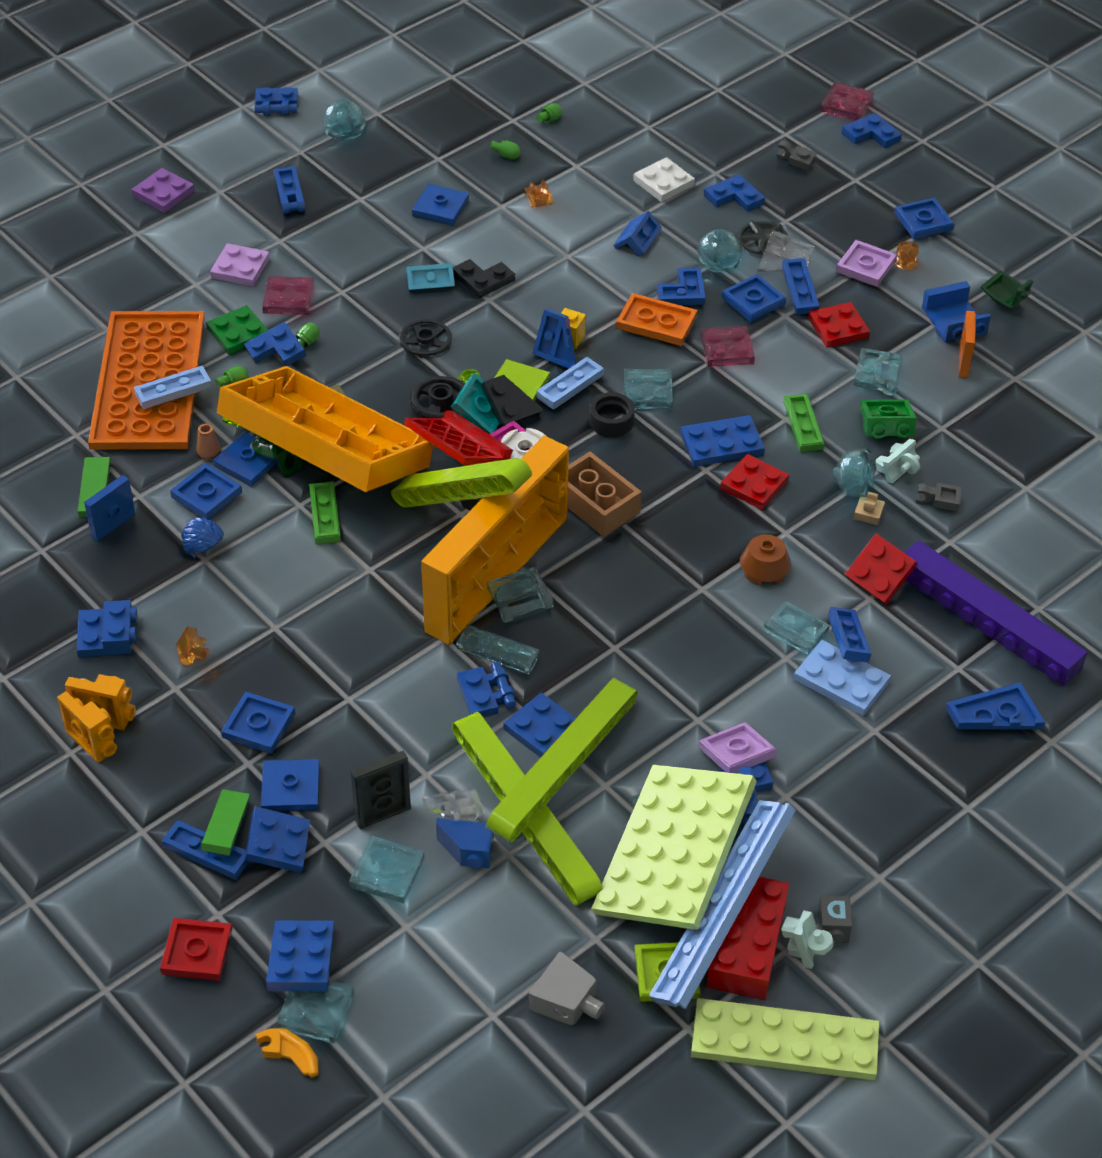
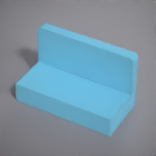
(430, 276)

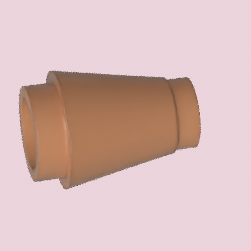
(207, 442)

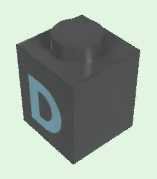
(835, 917)

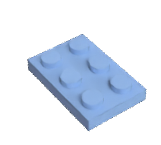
(845, 682)

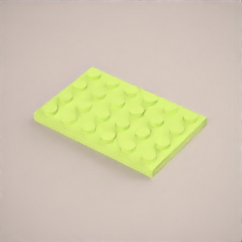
(674, 846)

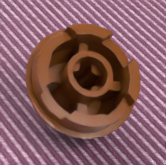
(765, 560)

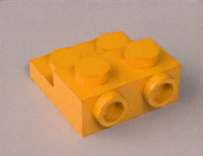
(105, 693)
(88, 726)

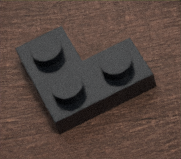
(481, 281)

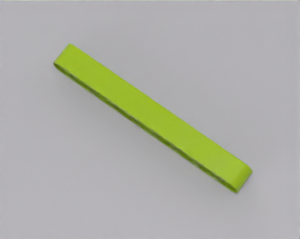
(462, 483)
(561, 760)
(544, 831)

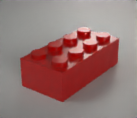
(749, 949)

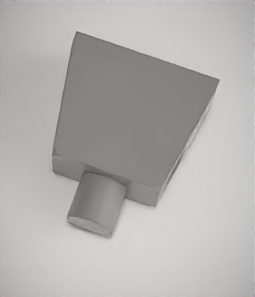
(565, 992)

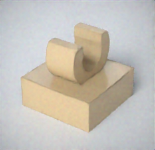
(869, 509)

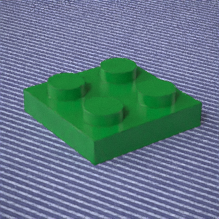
(235, 329)

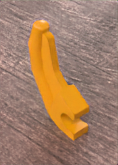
(290, 1046)

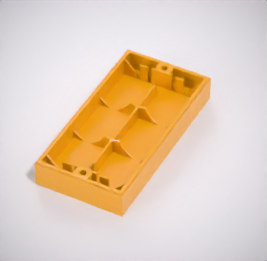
(325, 428)
(494, 542)

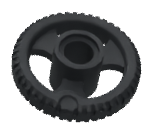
(440, 396)

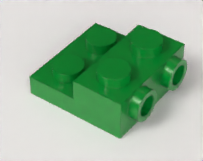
(888, 418)

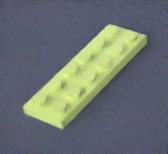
(786, 1039)

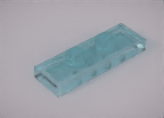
(498, 649)

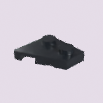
(509, 401)

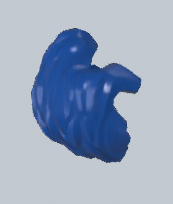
(200, 535)

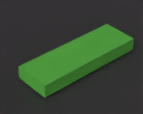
(803, 423)
(94, 478)
(324, 513)
(225, 822)

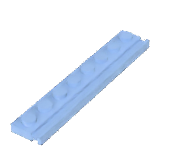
(734, 885)

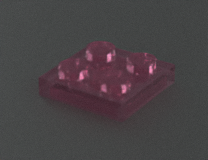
(846, 101)
(288, 295)
(727, 346)

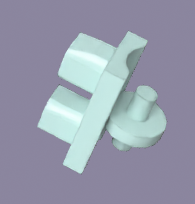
(901, 460)
(806, 938)

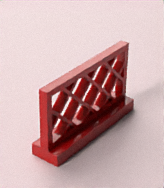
(460, 439)

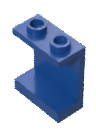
(947, 311)

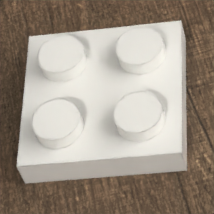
(663, 179)

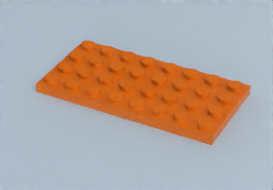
(136, 352)

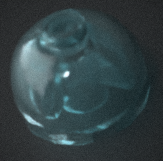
(344, 119)
(719, 250)
(855, 473)

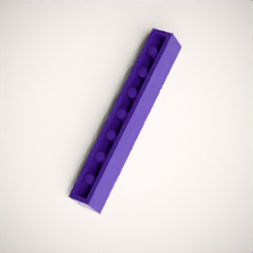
(995, 615)

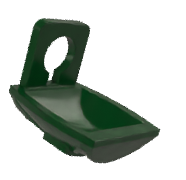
(1006, 290)
(270, 450)

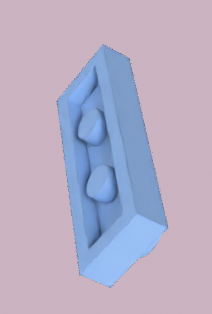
(570, 383)
(172, 387)

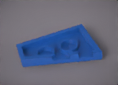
(996, 709)

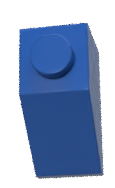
(466, 841)

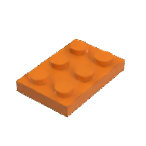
(656, 319)

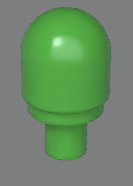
(549, 113)
(506, 149)
(308, 334)
(232, 375)

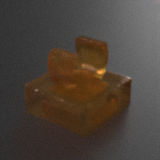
(538, 195)
(191, 646)

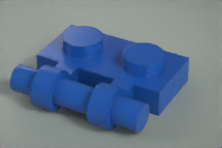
(276, 100)
(478, 692)

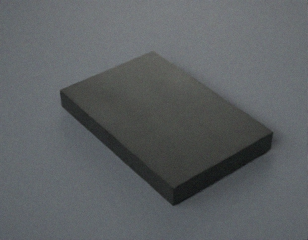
(381, 789)

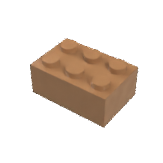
(601, 494)

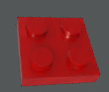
(838, 324)
(754, 481)
(881, 569)
(196, 949)

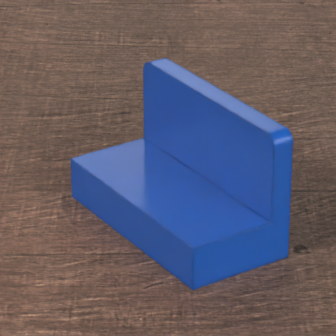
(639, 233)

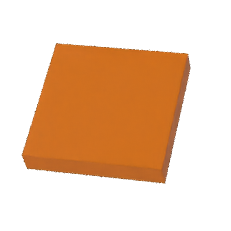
(967, 344)

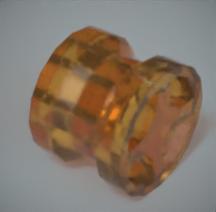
(907, 255)

